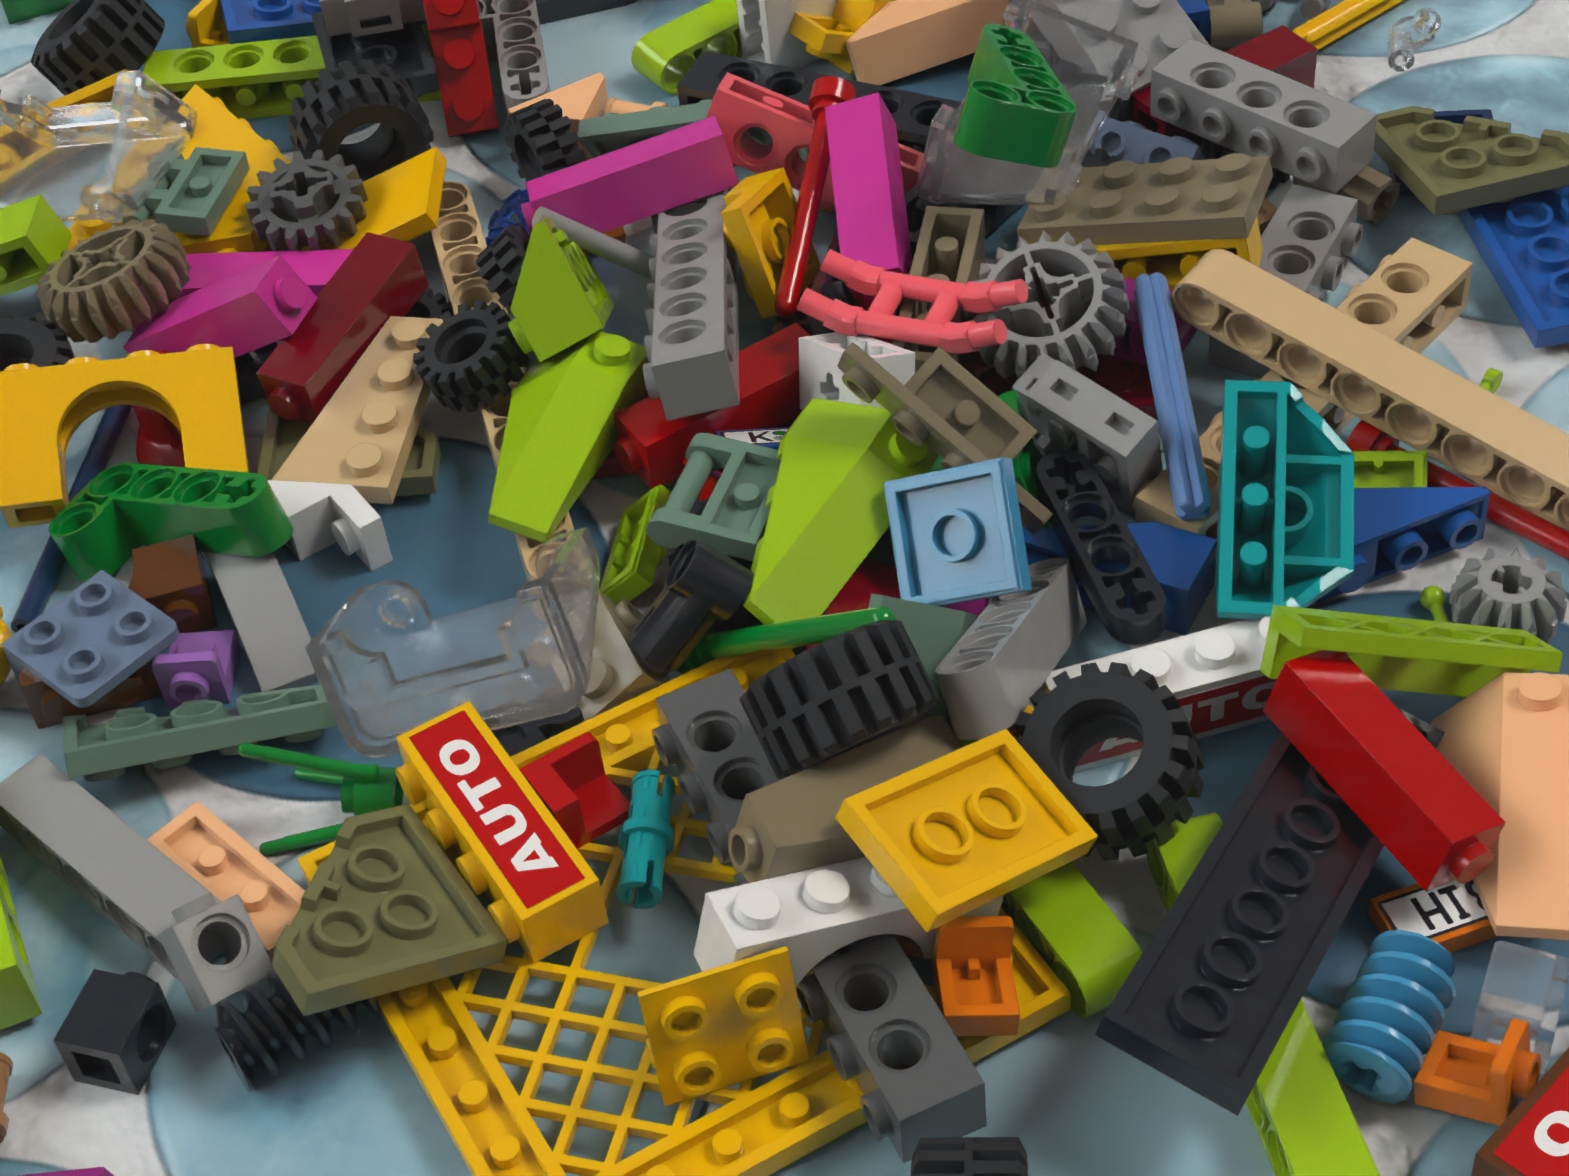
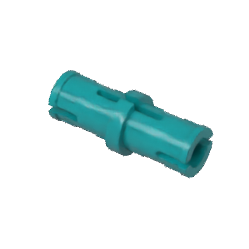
(646, 839)

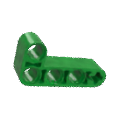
(1013, 102)
(160, 503)

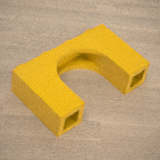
(50, 402)

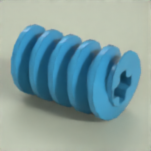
(1391, 1015)

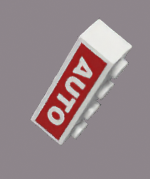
(1208, 672)

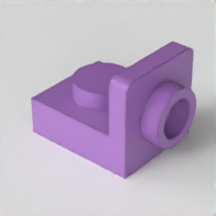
(198, 667)

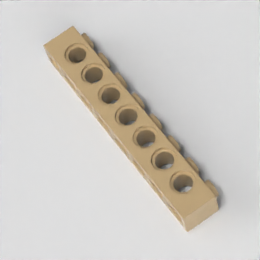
(1406, 299)

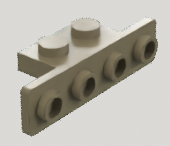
(948, 413)

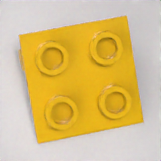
(724, 1026)

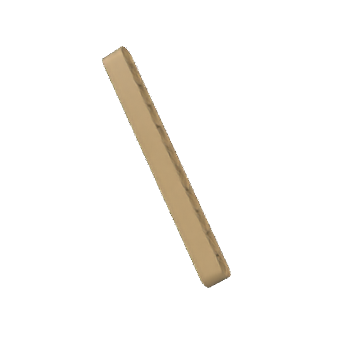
(456, 248)

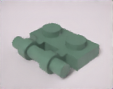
(195, 191)

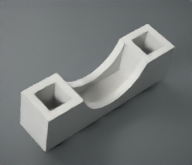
(810, 915)

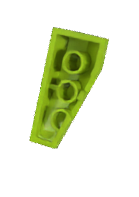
(556, 294)
(562, 430)
(827, 505)

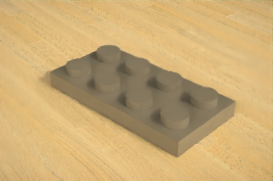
(1157, 202)

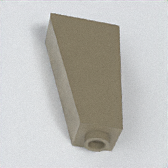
(793, 820)

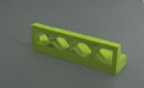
(1407, 651)

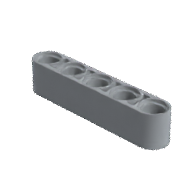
(1011, 651)
(100, 857)

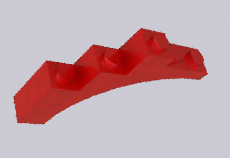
(462, 66)

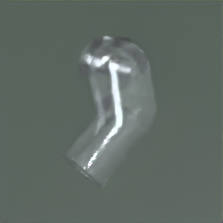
(1410, 35)

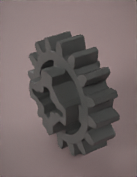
(306, 202)

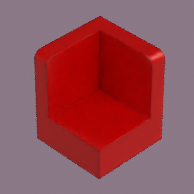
(577, 790)

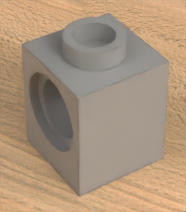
(246, 957)

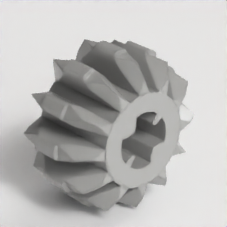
(1509, 594)

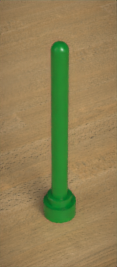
(779, 635)

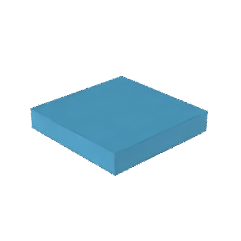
(958, 534)

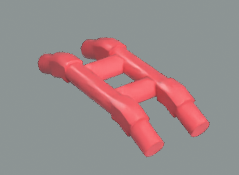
(889, 290)

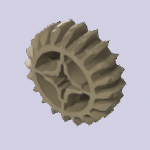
(114, 280)

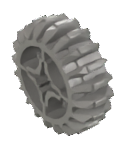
(1079, 290)

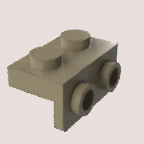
(616, 666)

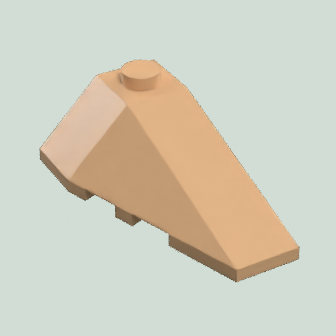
(919, 36)
(1515, 754)

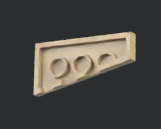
(369, 420)

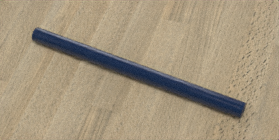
(52, 560)

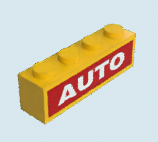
(501, 831)

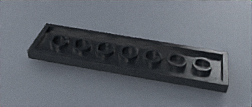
(1247, 931)

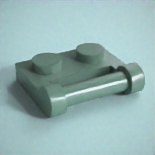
(736, 509)

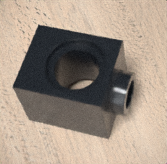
(115, 1031)

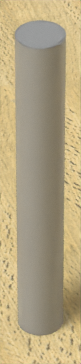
(598, 243)

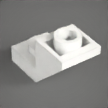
(330, 515)

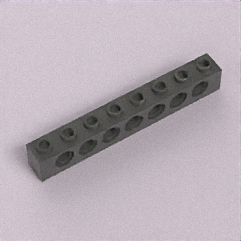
(942, 1093)

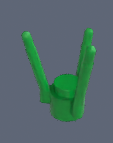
(363, 789)

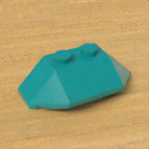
(1280, 502)

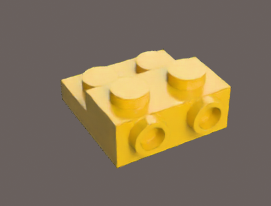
(759, 228)

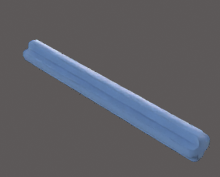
(1172, 398)

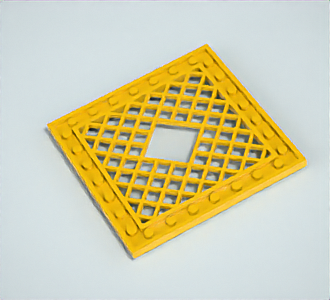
(748, 1135)

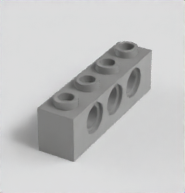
(1263, 115)
(1304, 248)

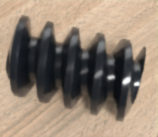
(275, 1025)

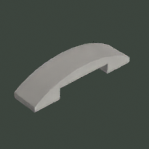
(265, 619)

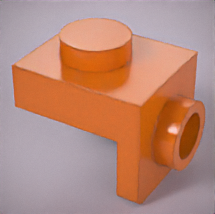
(976, 976)
(1478, 1076)

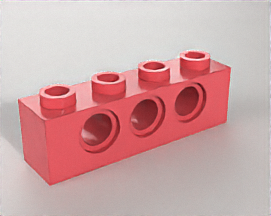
(790, 123)

